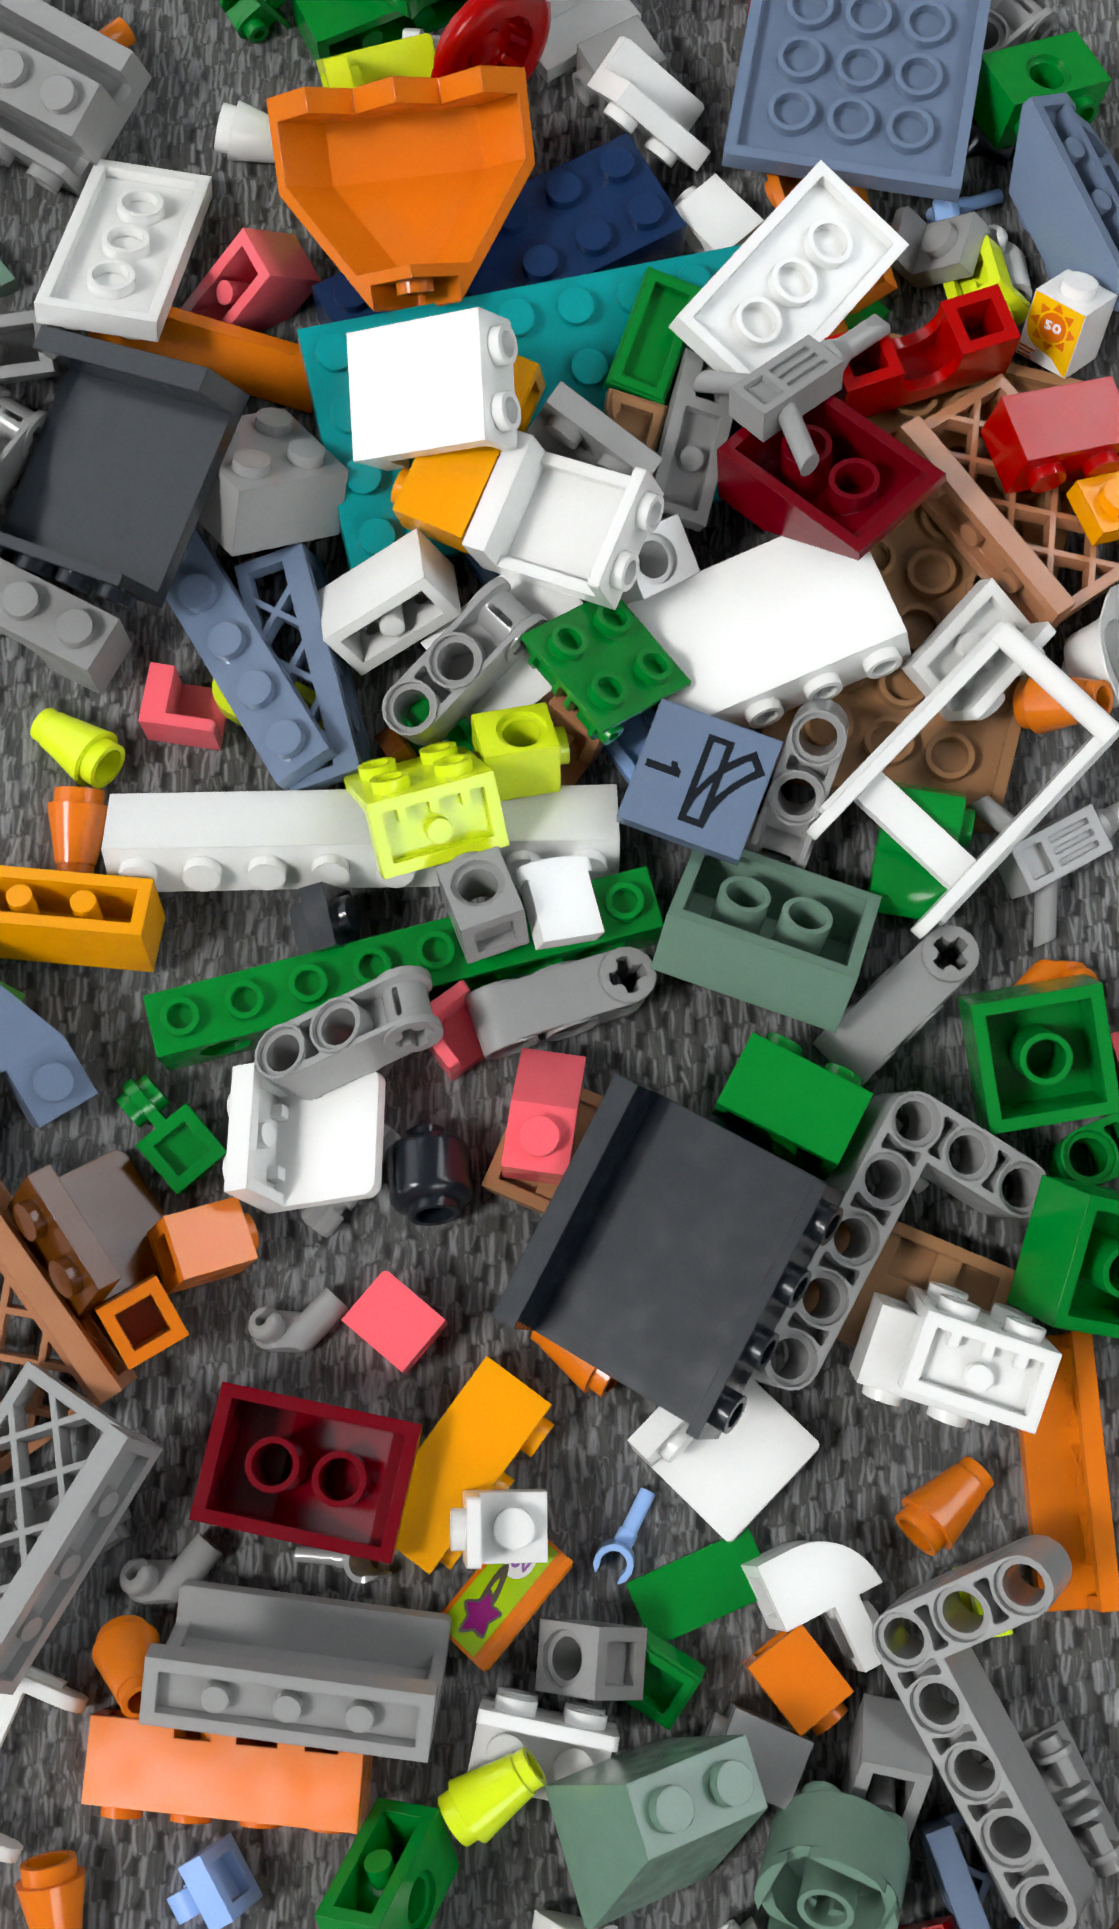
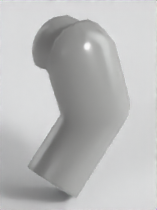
(294, 1330)
(160, 1580)

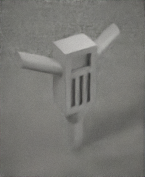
(791, 386)
(1049, 854)

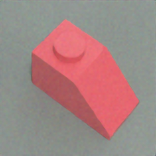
(256, 281)
(543, 1116)

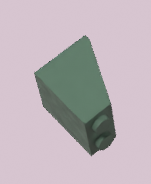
(653, 1820)

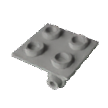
(1076, 1798)

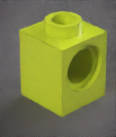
(521, 749)

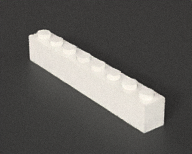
(324, 837)

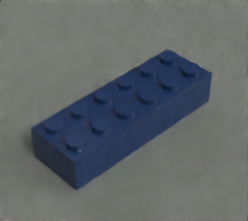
(565, 223)

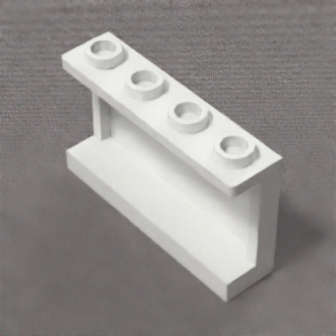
(776, 630)

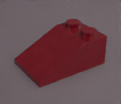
(850, 499)
(306, 1472)

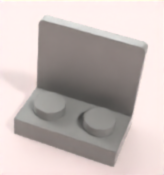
(582, 432)

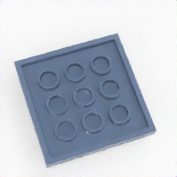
(862, 87)

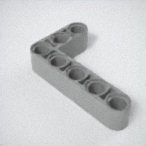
(872, 1217)
(982, 1724)

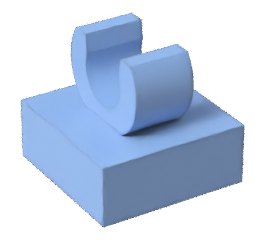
(215, 1885)

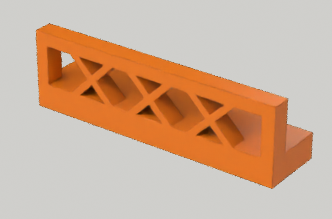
(1063, 1465)

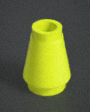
(80, 748)
(490, 1796)

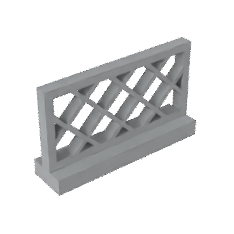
(80, 1524)

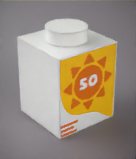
(1066, 322)

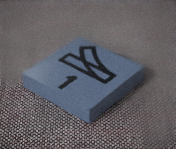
(699, 781)

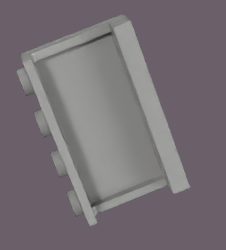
(85, 51)
(299, 1671)

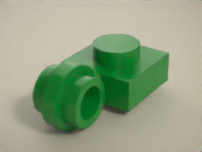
(180, 1145)

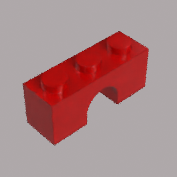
(960, 346)

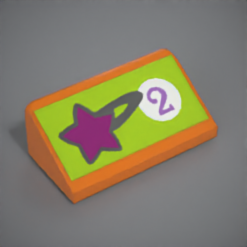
(500, 1603)

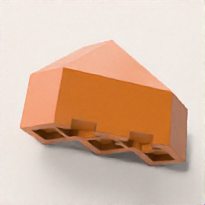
(405, 176)

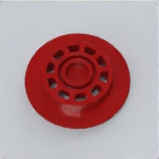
(494, 35)

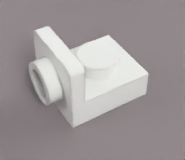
(500, 1527)

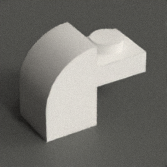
(818, 1579)

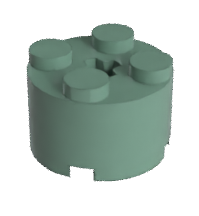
(833, 1863)

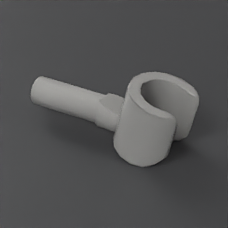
(356, 1568)

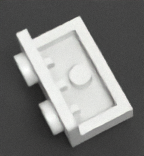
(653, 101)
(957, 636)

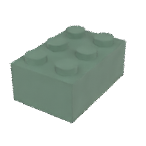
(768, 935)

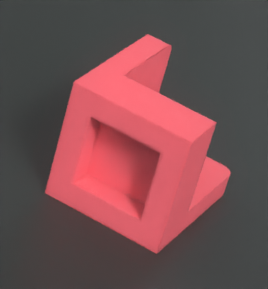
(180, 711)
(459, 1046)
(395, 1321)

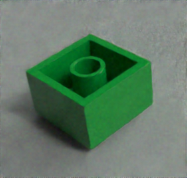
(1039, 1053)
(797, 1102)
(1071, 1258)

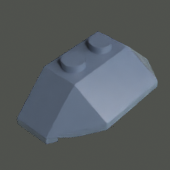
(1067, 190)

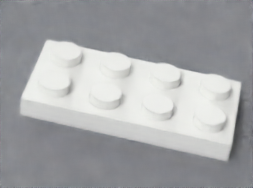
(124, 250)
(790, 276)

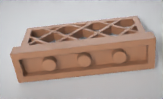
(985, 525)
(80, 1342)

